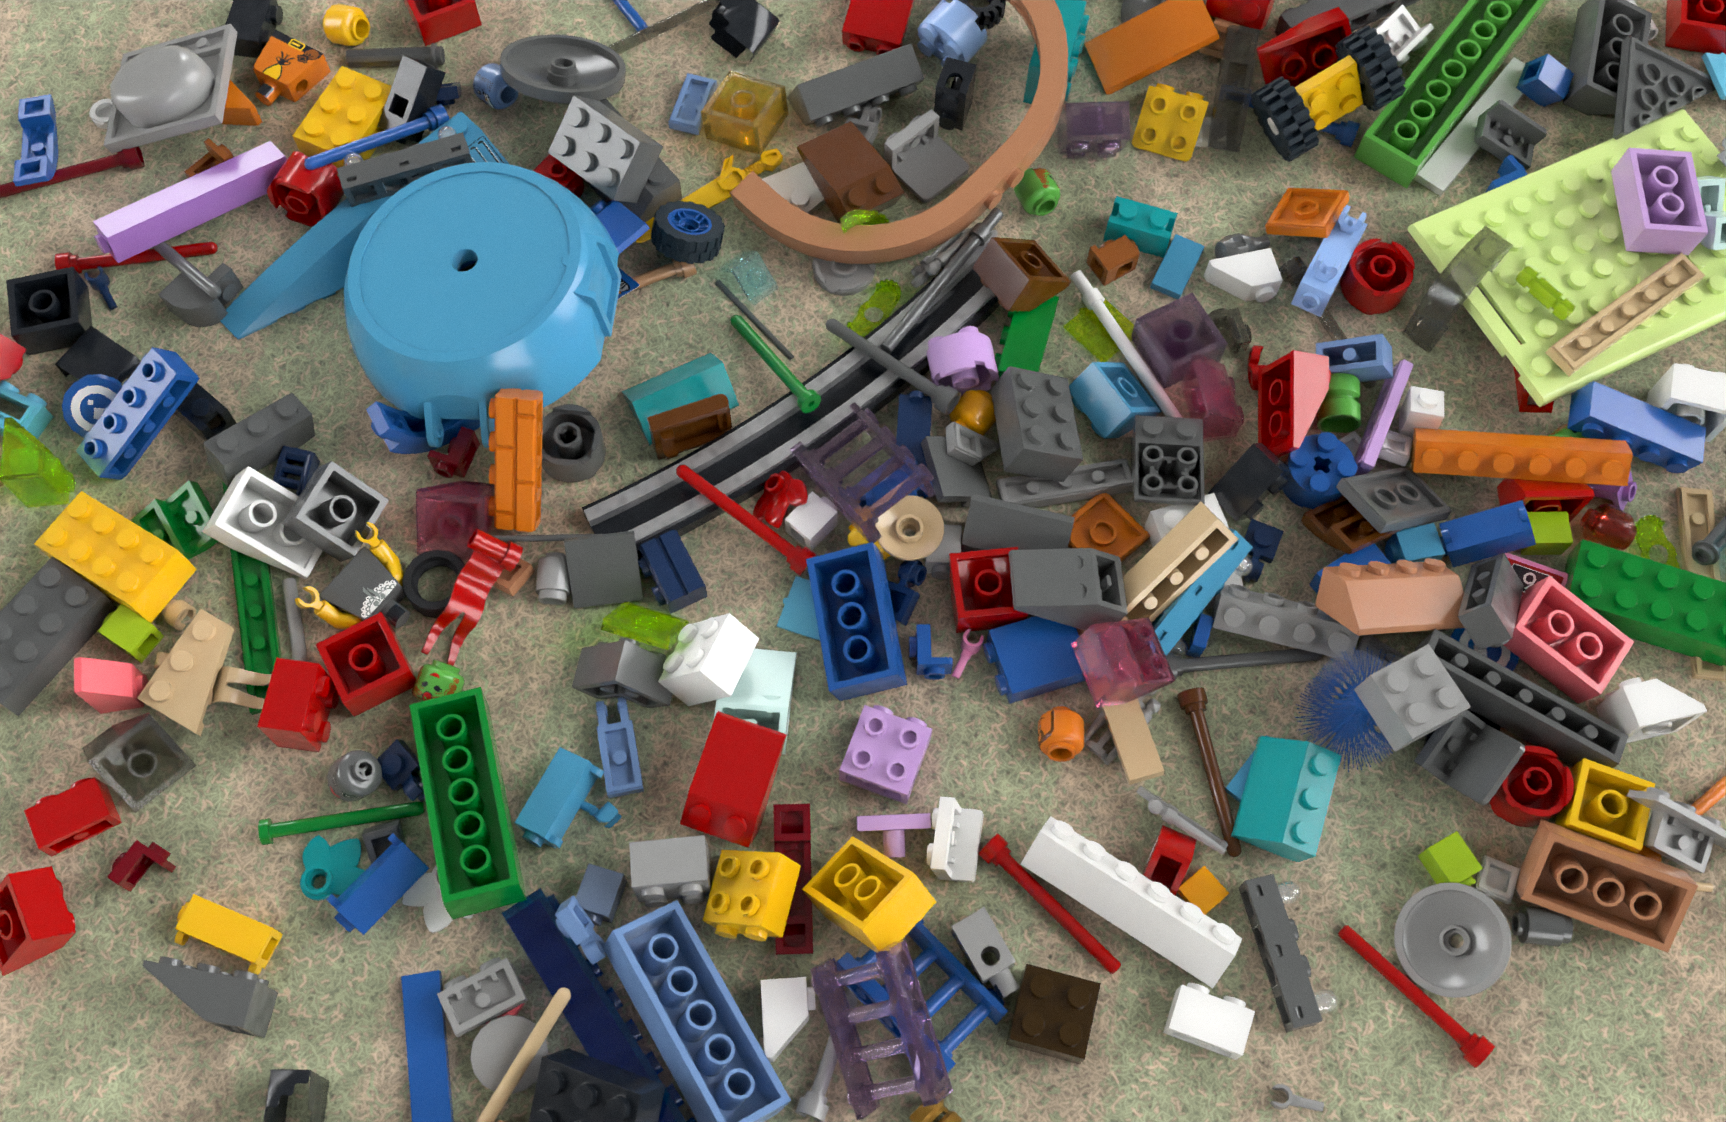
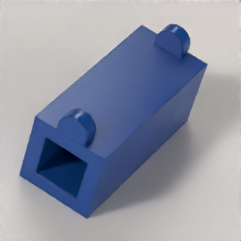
(1487, 533)
(378, 887)

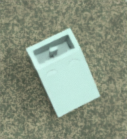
(763, 691)

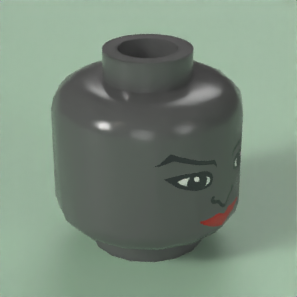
(354, 775)

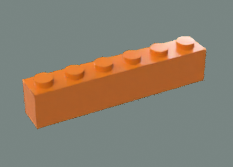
(1521, 456)

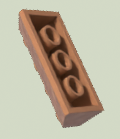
(1391, 596)

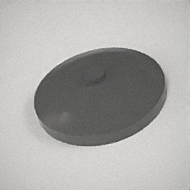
(562, 66)

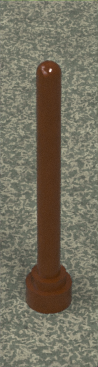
(1194, 704)

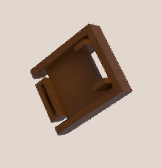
(689, 426)

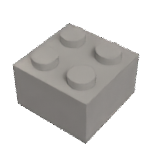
(1411, 697)
(670, 870)

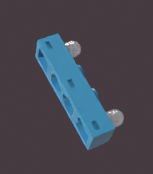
(1190, 604)

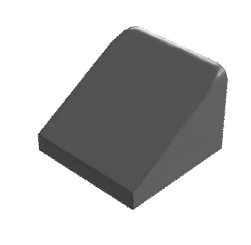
(376, 837)

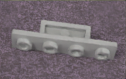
(1678, 831)

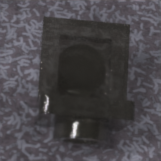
(1233, 328)

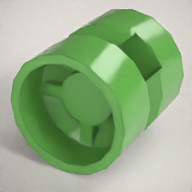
(1341, 407)

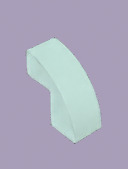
(1712, 197)

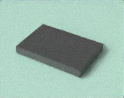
(1394, 499)

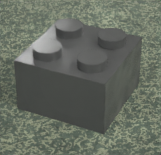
(333, 509)

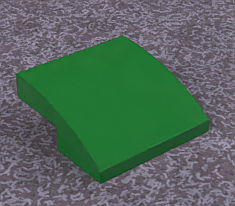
(180, 520)

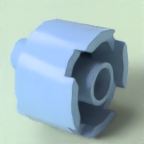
(951, 32)

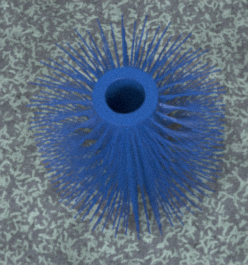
(1348, 714)

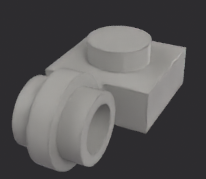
(868, 121)

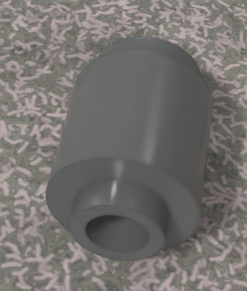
(1542, 926)

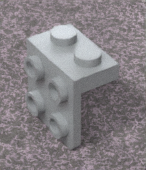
(923, 158)

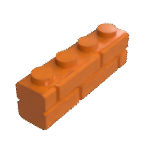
(517, 459)

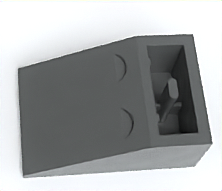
(1167, 460)
(1068, 585)
(229, 1001)

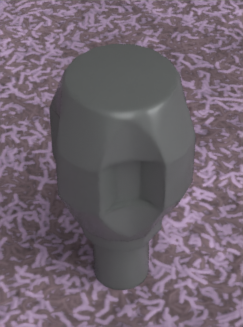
(1239, 244)

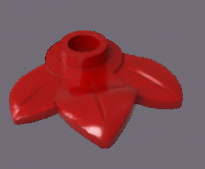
(778, 494)

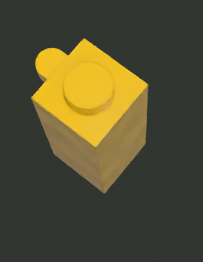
(227, 932)

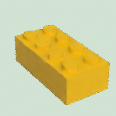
(116, 556)

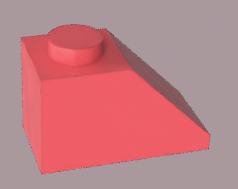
(108, 684)

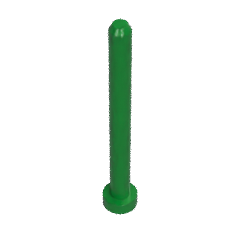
(807, 399)
(269, 830)

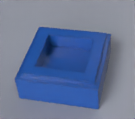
(1200, 636)

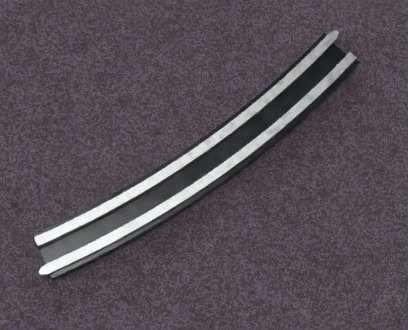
(761, 445)

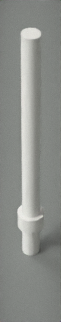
(1094, 301)

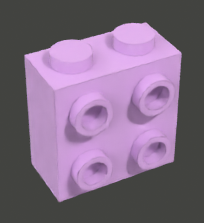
(885, 753)

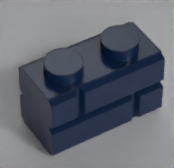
(672, 571)

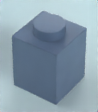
(601, 893)

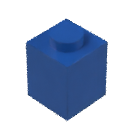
(1545, 80)

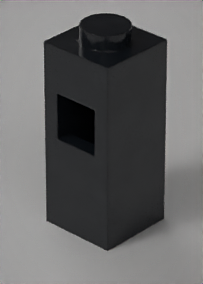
(411, 95)

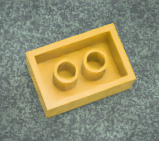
(343, 114)
(869, 895)

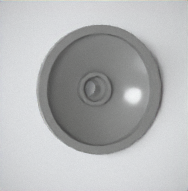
(1426, 932)

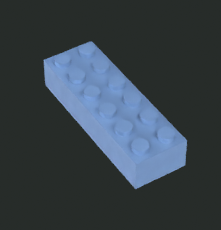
(694, 1019)

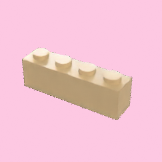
(1175, 563)

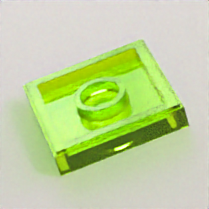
(644, 625)

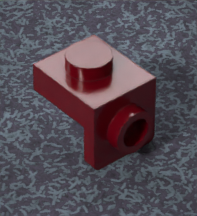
(134, 863)

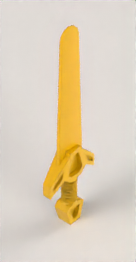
(720, 188)

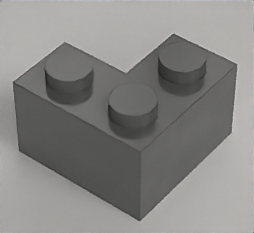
(622, 671)

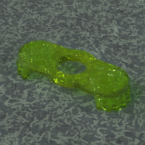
(862, 217)
(885, 298)
(1650, 534)

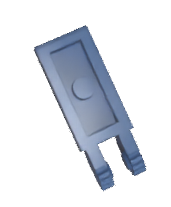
(619, 752)

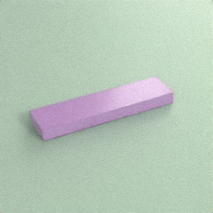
(1381, 418)

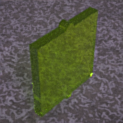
(1093, 335)

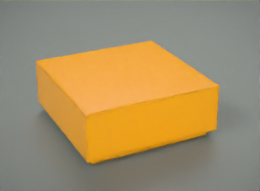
(1203, 890)

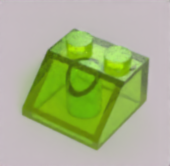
(32, 469)

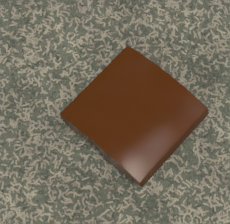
(1342, 526)

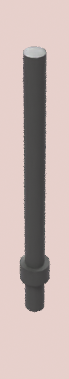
(977, 237)

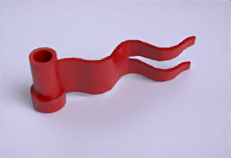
(472, 588)

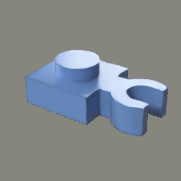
(576, 924)

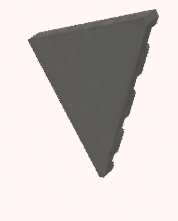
(1653, 86)

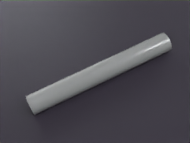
(294, 620)

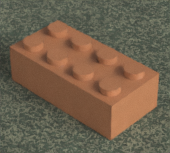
(1605, 885)

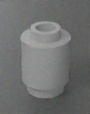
(553, 579)

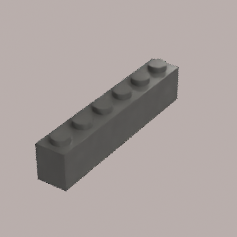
(1526, 707)

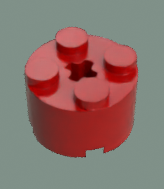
(299, 188)
(1377, 276)
(1534, 789)

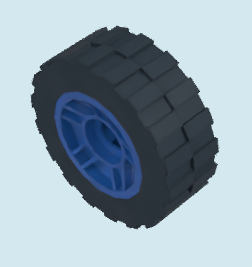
(687, 232)

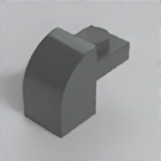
(194, 305)

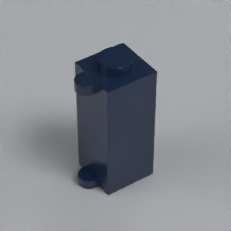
(914, 423)

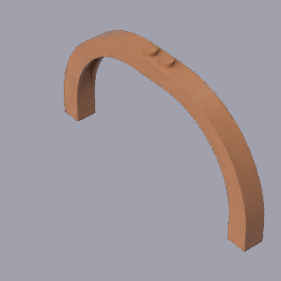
(955, 213)

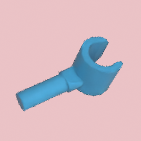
(606, 814)

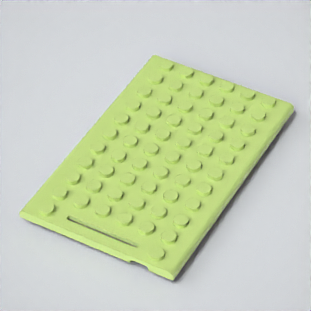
(1572, 235)

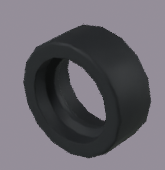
(417, 568)

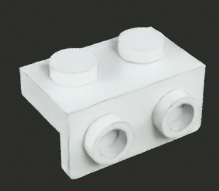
(1403, 33)
(955, 841)

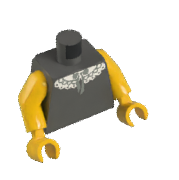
(363, 588)

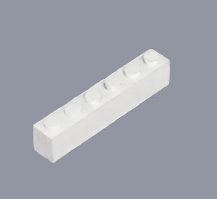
(1132, 901)

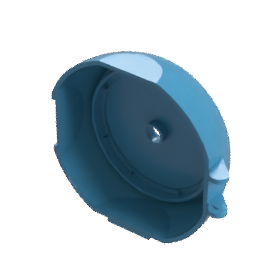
(517, 319)

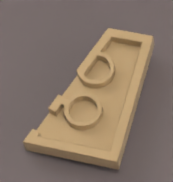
(188, 673)

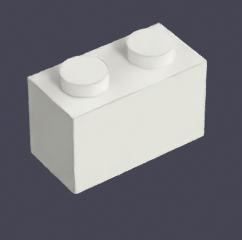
(1209, 1021)

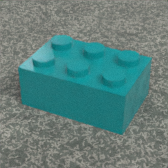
(1075, 23)

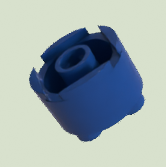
(1317, 470)

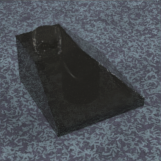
(138, 759)

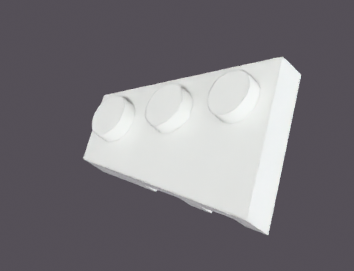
(797, 188)

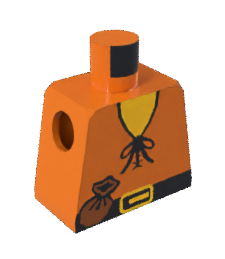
(288, 69)

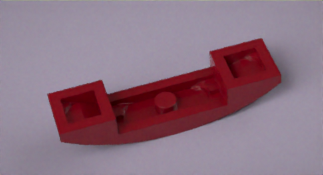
(793, 840)

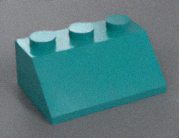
(1286, 797)

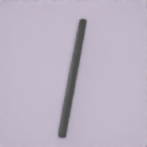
(754, 320)
(538, 538)

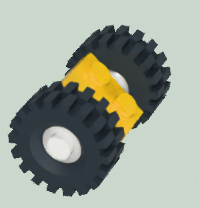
(1362, 76)

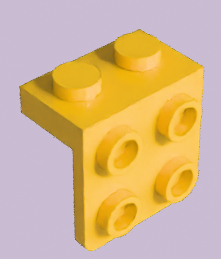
(1170, 122)

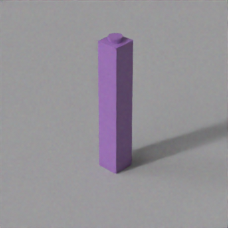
(188, 203)

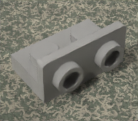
(481, 996)

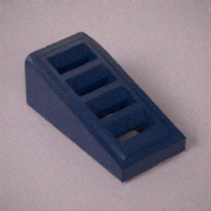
(284, 467)

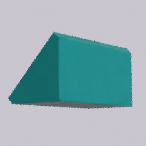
(679, 387)

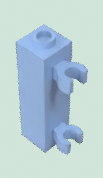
(1329, 263)

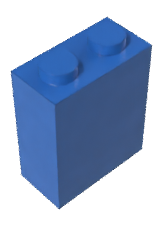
(1033, 657)

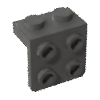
(1470, 756)

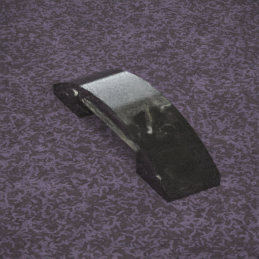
(1454, 286)

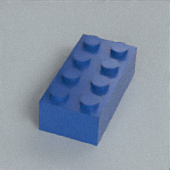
(856, 622)

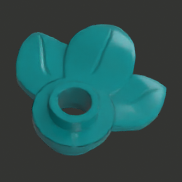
(335, 863)

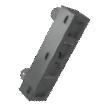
(390, 172)
(1280, 954)

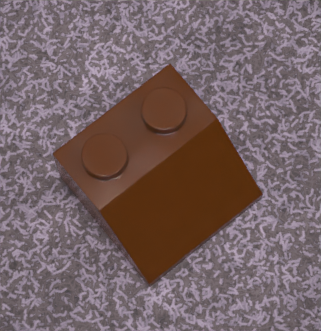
(1019, 273)

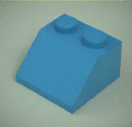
(1111, 398)

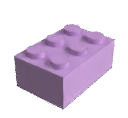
(1659, 201)

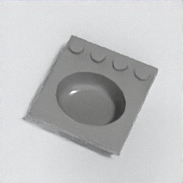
(171, 88)

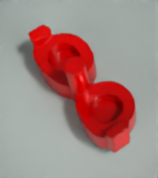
(1253, 366)

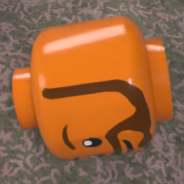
(1061, 734)

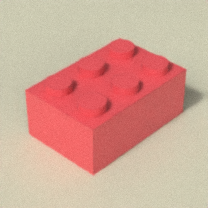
(1567, 640)

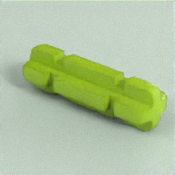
(1545, 293)

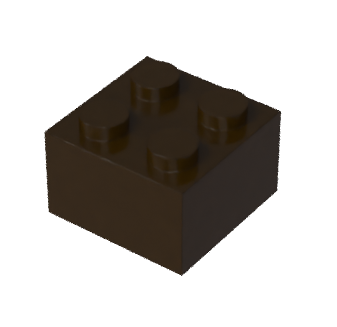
(1053, 1014)

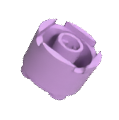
(962, 360)

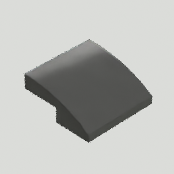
(952, 477)

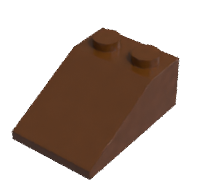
(850, 171)

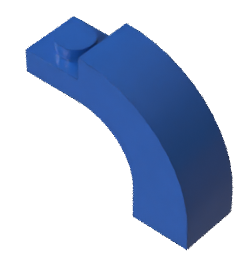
(408, 433)

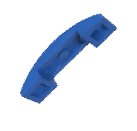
(39, 141)

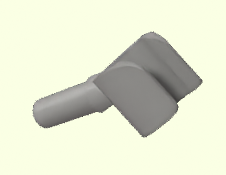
(1295, 1100)

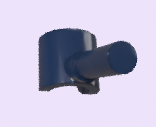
(101, 284)

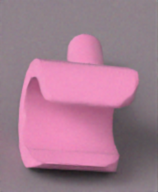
(967, 650)

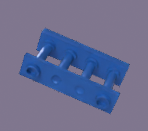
(986, 1000)

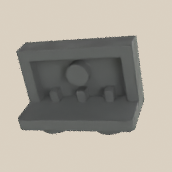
(1508, 132)

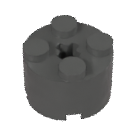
(572, 444)

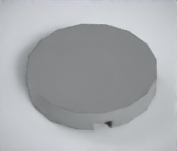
(842, 278)
(497, 1048)

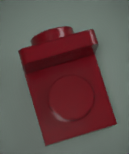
(459, 457)

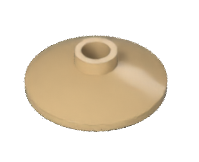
(913, 514)

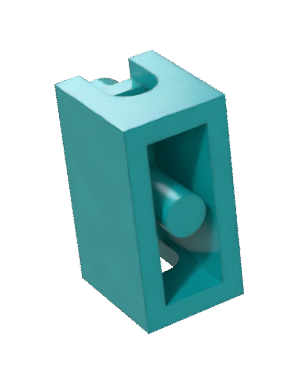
(1143, 223)

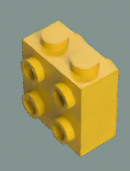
(751, 894)

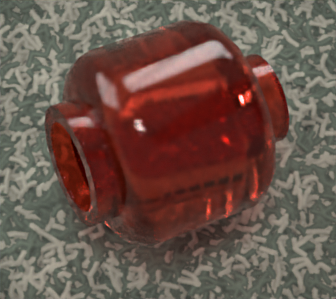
(1608, 526)

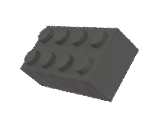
(45, 630)

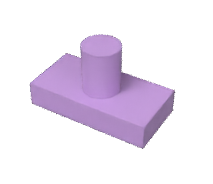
(893, 829)

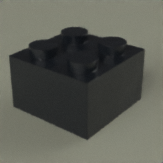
(48, 310)

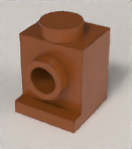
(1113, 259)

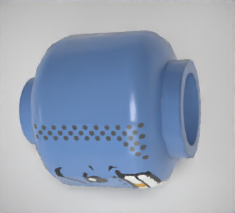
(492, 89)

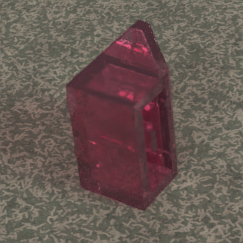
(1122, 661)

